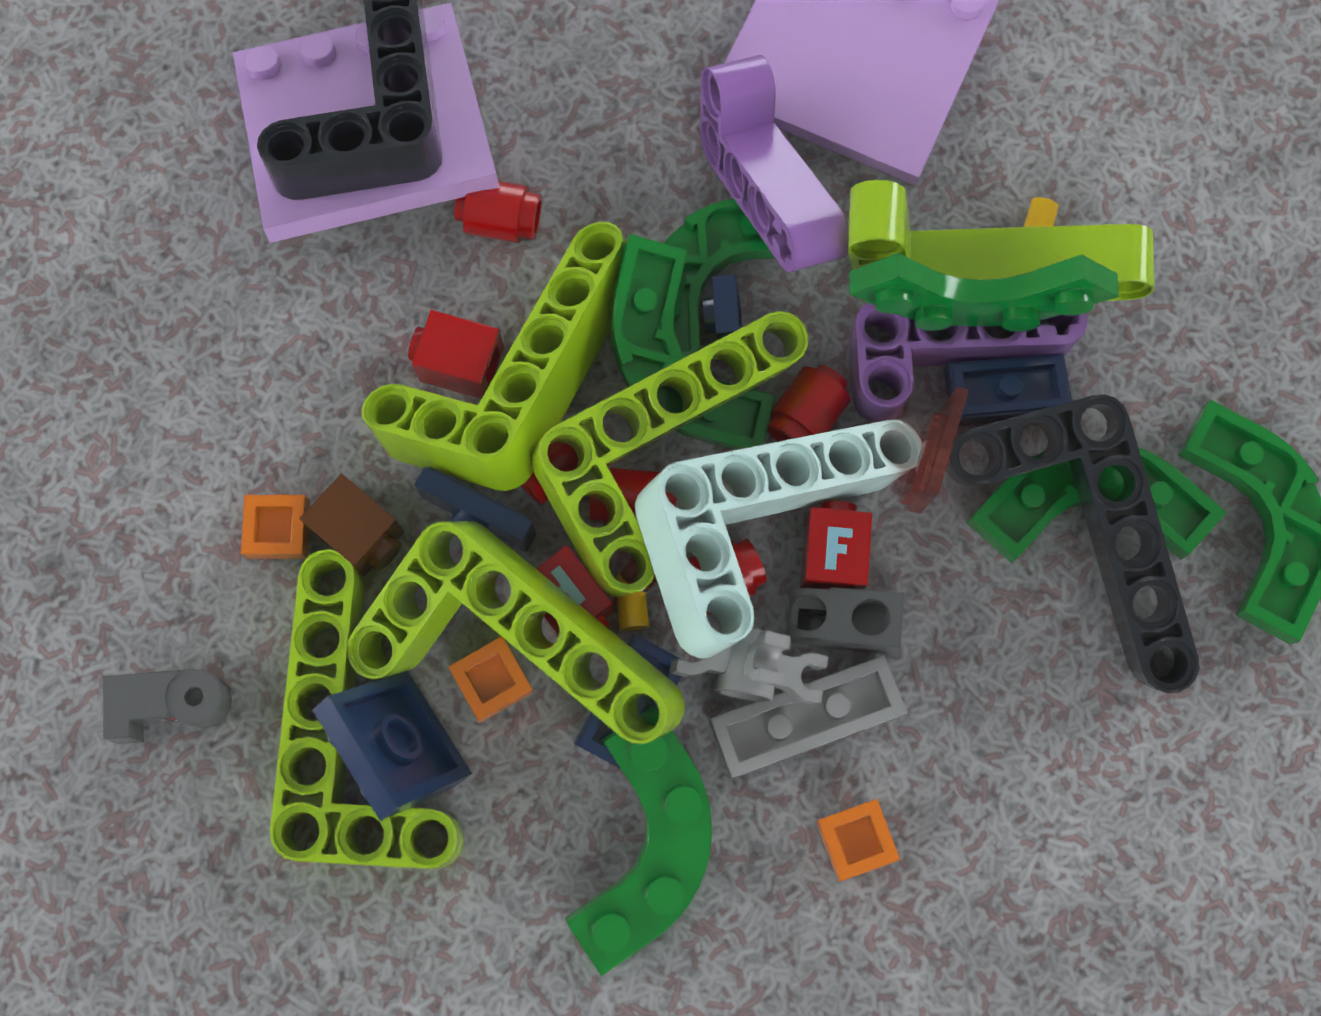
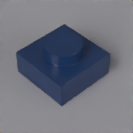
(723, 311)

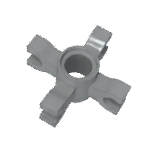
(756, 667)

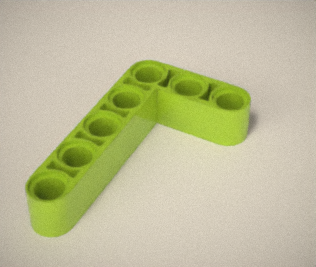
(882, 228)
(531, 389)
(648, 423)
(517, 621)
(302, 736)

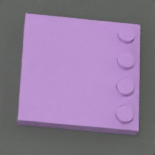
(866, 72)
(335, 74)

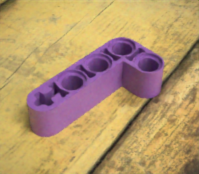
(763, 168)
(912, 346)

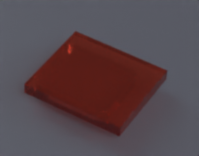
(937, 442)

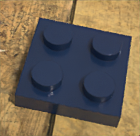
(392, 743)

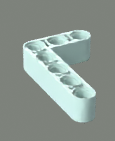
(865, 461)

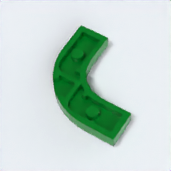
(713, 240)
(1015, 302)
(647, 343)
(1033, 499)
(1290, 509)
(670, 859)

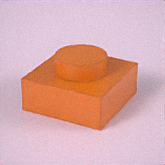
(273, 527)
(490, 679)
(857, 840)

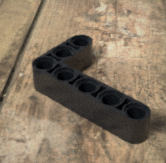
(369, 144)
(1104, 520)

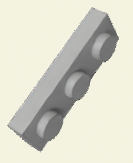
(785, 728)

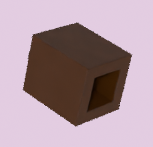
(354, 526)

